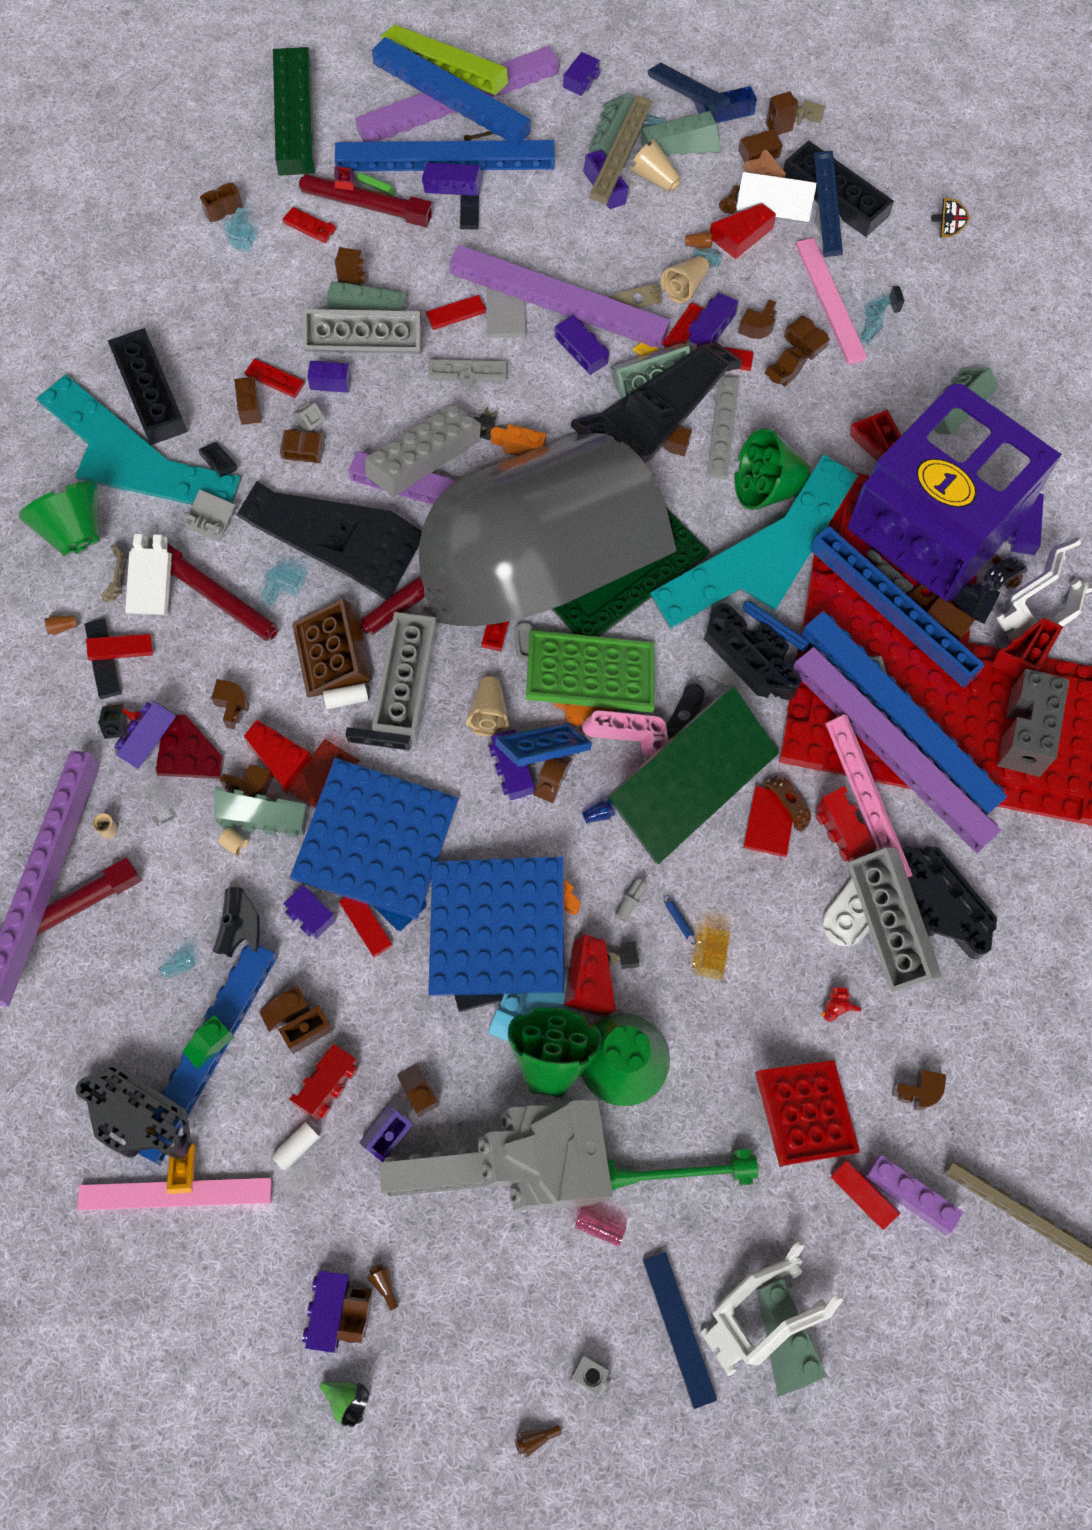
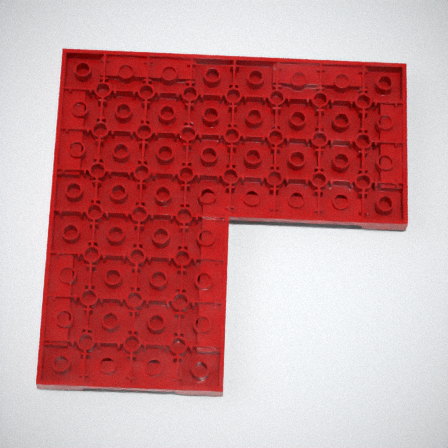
(969, 714)

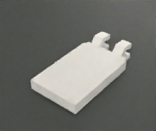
(148, 577)

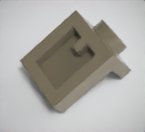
(811, 111)

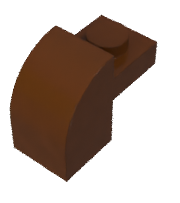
(757, 324)
(787, 367)
(678, 442)
(232, 697)
(551, 778)
(256, 781)
(926, 1094)
(355, 1314)

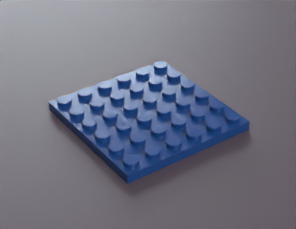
(374, 839)
(497, 927)

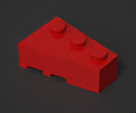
(1029, 649)
(589, 978)

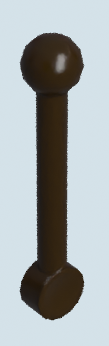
(469, 138)

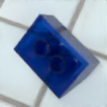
(741, 105)

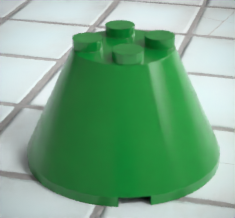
(769, 471)
(66, 519)
(552, 1048)
(630, 1061)

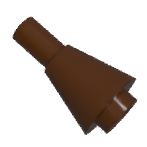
(729, 202)
(1015, 581)
(381, 1280)
(532, 1440)

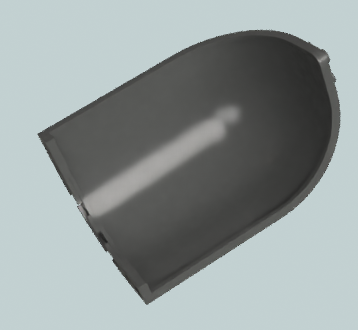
(541, 531)

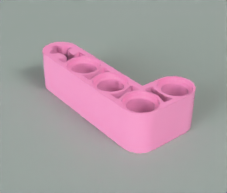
(632, 727)

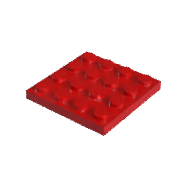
(807, 1113)

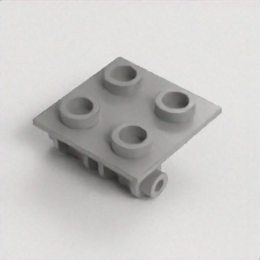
(208, 515)

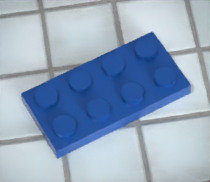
(543, 744)

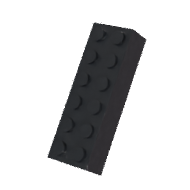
(858, 201)
(147, 386)

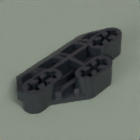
(752, 655)
(945, 906)
(133, 1122)

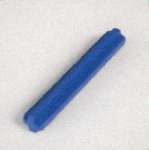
(786, 632)

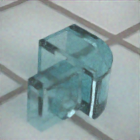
(238, 233)
(279, 580)

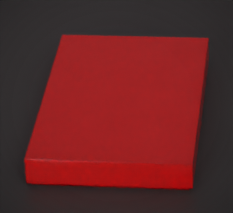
(768, 823)

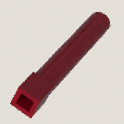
(414, 210)
(221, 596)
(399, 602)
(114, 880)

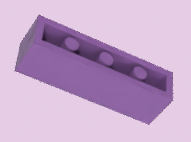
(913, 1195)

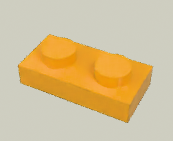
(181, 1173)

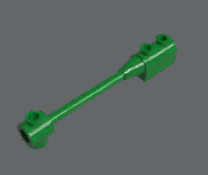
(742, 1166)

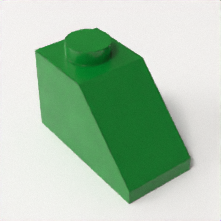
(207, 1041)

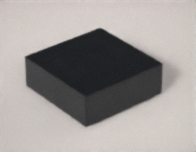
(897, 299)

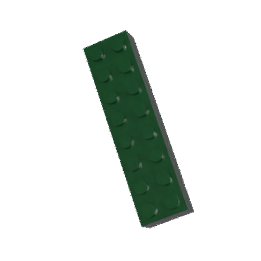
(293, 111)

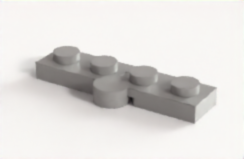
(467, 371)

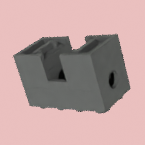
(1034, 736)

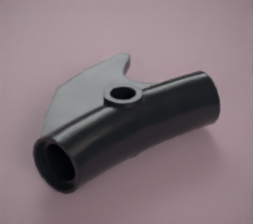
(238, 923)

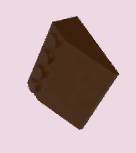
(331, 648)

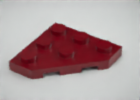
(187, 752)

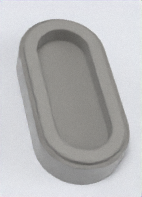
(521, 637)

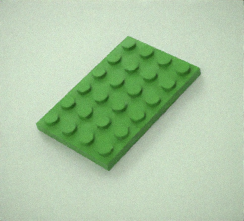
(590, 671)

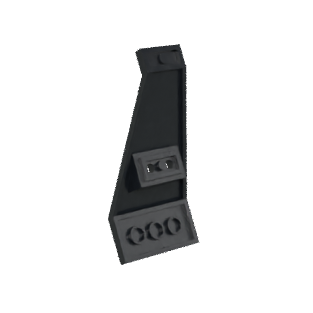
(662, 404)
(370, 548)

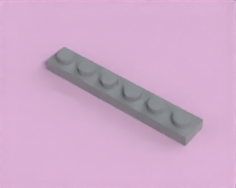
(723, 427)

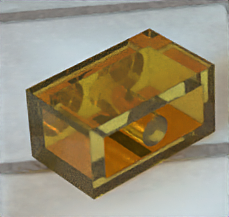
(711, 954)

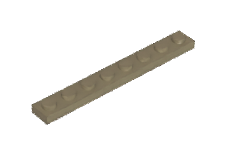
(621, 150)
(1020, 1211)

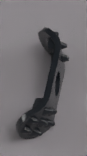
(997, 576)
(691, 702)

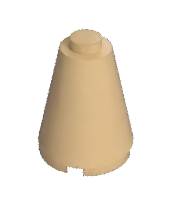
(655, 167)
(684, 278)
(488, 709)

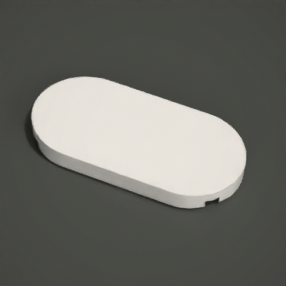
(846, 918)

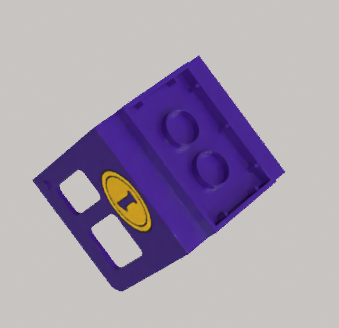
(936, 512)

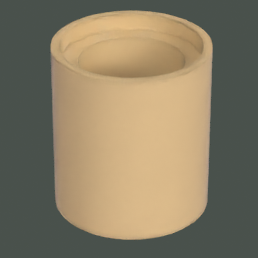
(100, 820)
(232, 841)

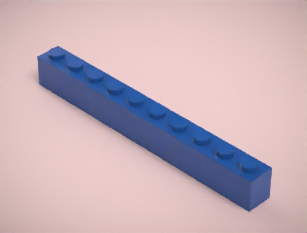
(451, 91)
(897, 607)
(230, 1008)

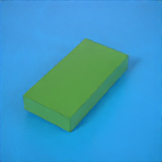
(376, 184)

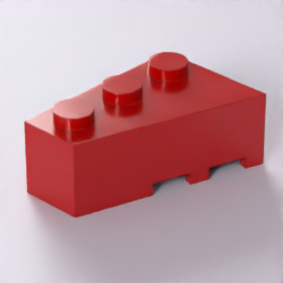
(743, 229)
(875, 434)
(276, 753)
(843, 826)
(325, 1083)

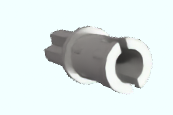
(631, 900)

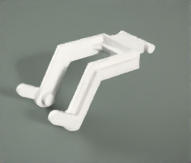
(1019, 616)
(731, 1338)

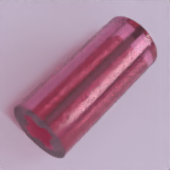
(600, 1227)

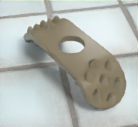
(650, 293)
(115, 587)

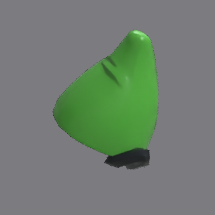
(346, 1401)

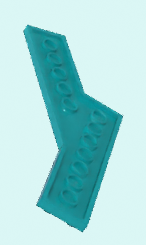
(121, 457)
(765, 561)

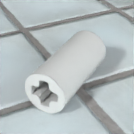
(345, 696)
(295, 1146)

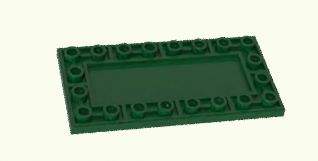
(608, 605)
(693, 774)

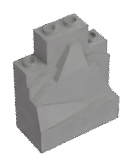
(548, 1156)

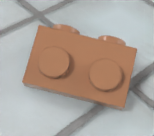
(764, 165)

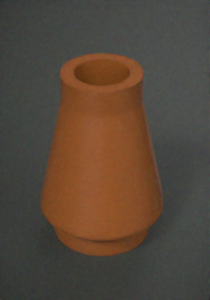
(700, 240)
(57, 624)

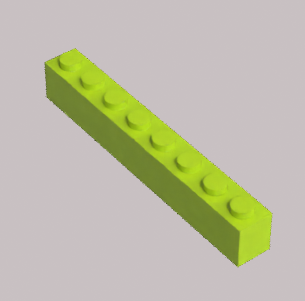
(463, 65)

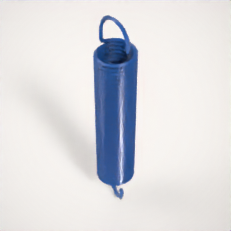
(679, 919)

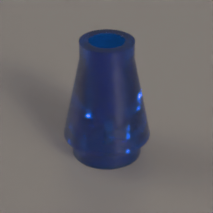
(600, 811)

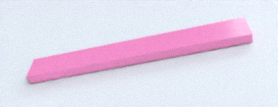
(831, 301)
(864, 786)
(156, 1196)

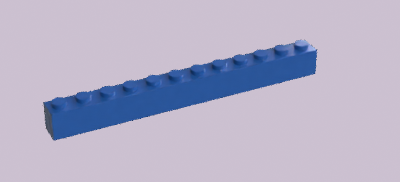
(415, 155)
(901, 711)

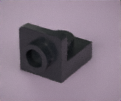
(112, 721)

